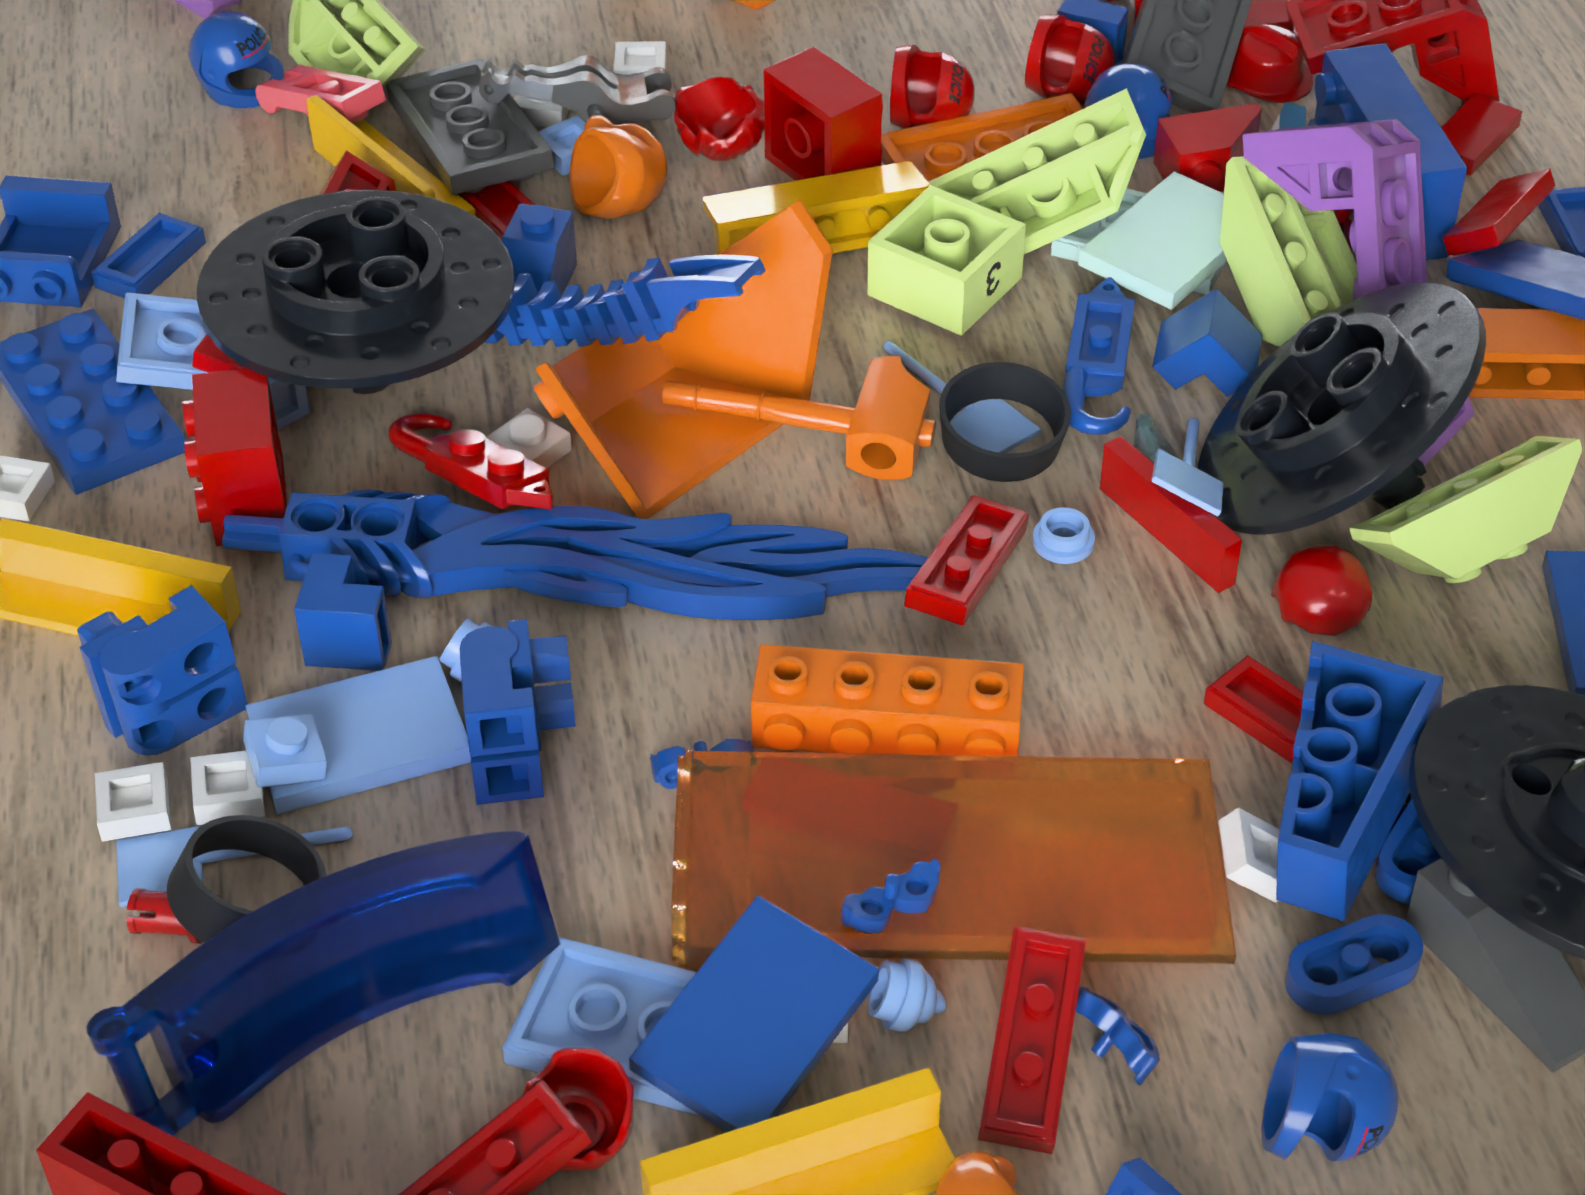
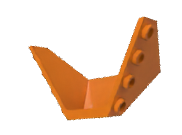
(735, 343)

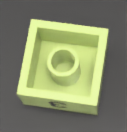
(945, 259)

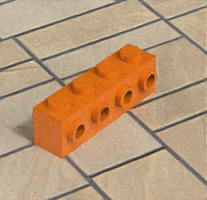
(886, 709)

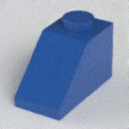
(542, 244)

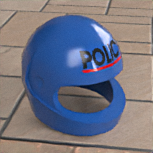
(228, 44)
(1146, 91)
(1330, 1092)

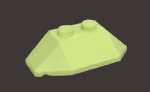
(351, 38)
(1058, 173)
(1282, 254)
(1477, 514)

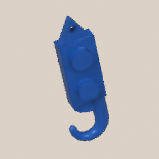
(1098, 355)

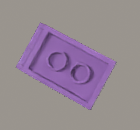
(1361, 169)

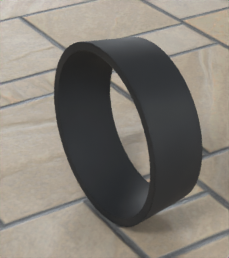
(1011, 383)
(200, 909)

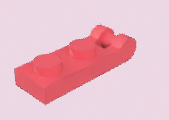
(345, 93)

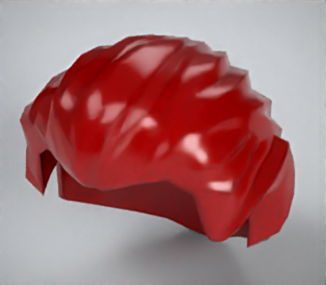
(719, 118)

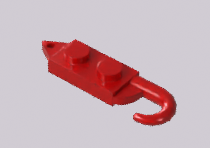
(474, 462)

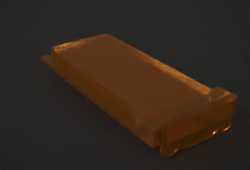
(1021, 841)

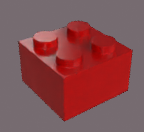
(820, 117)
(234, 448)

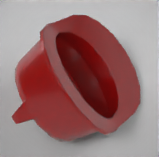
(1270, 65)

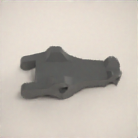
(584, 88)

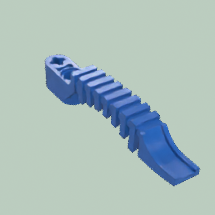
(641, 306)

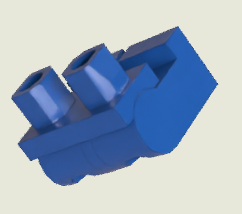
(164, 677)
(507, 709)

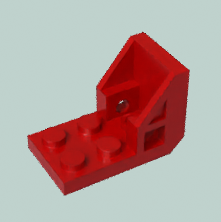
(1445, 36)

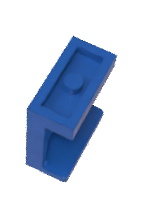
(54, 238)

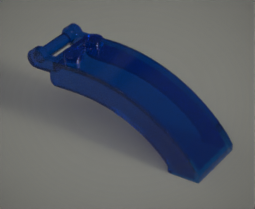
(323, 965)

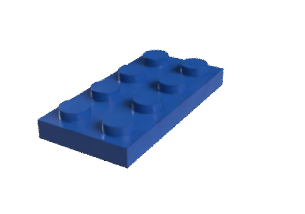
(82, 416)

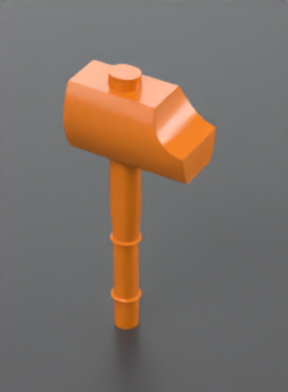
(880, 432)

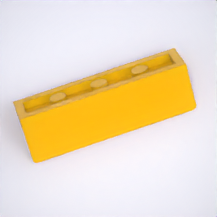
(335, 134)
(844, 205)
(71, 578)
(852, 1144)

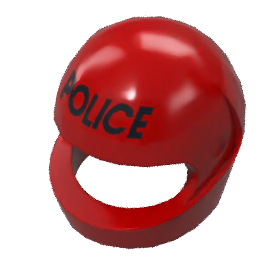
(1066, 58)
(928, 87)

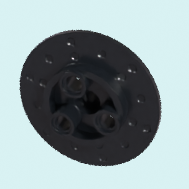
(355, 289)
(1345, 409)
(1506, 804)

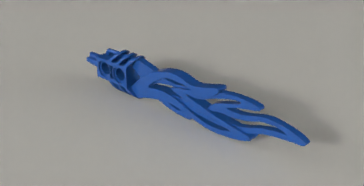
(575, 554)

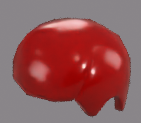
(1323, 590)
(596, 1096)

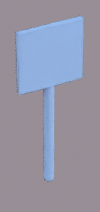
(986, 424)
(1186, 480)
(149, 858)

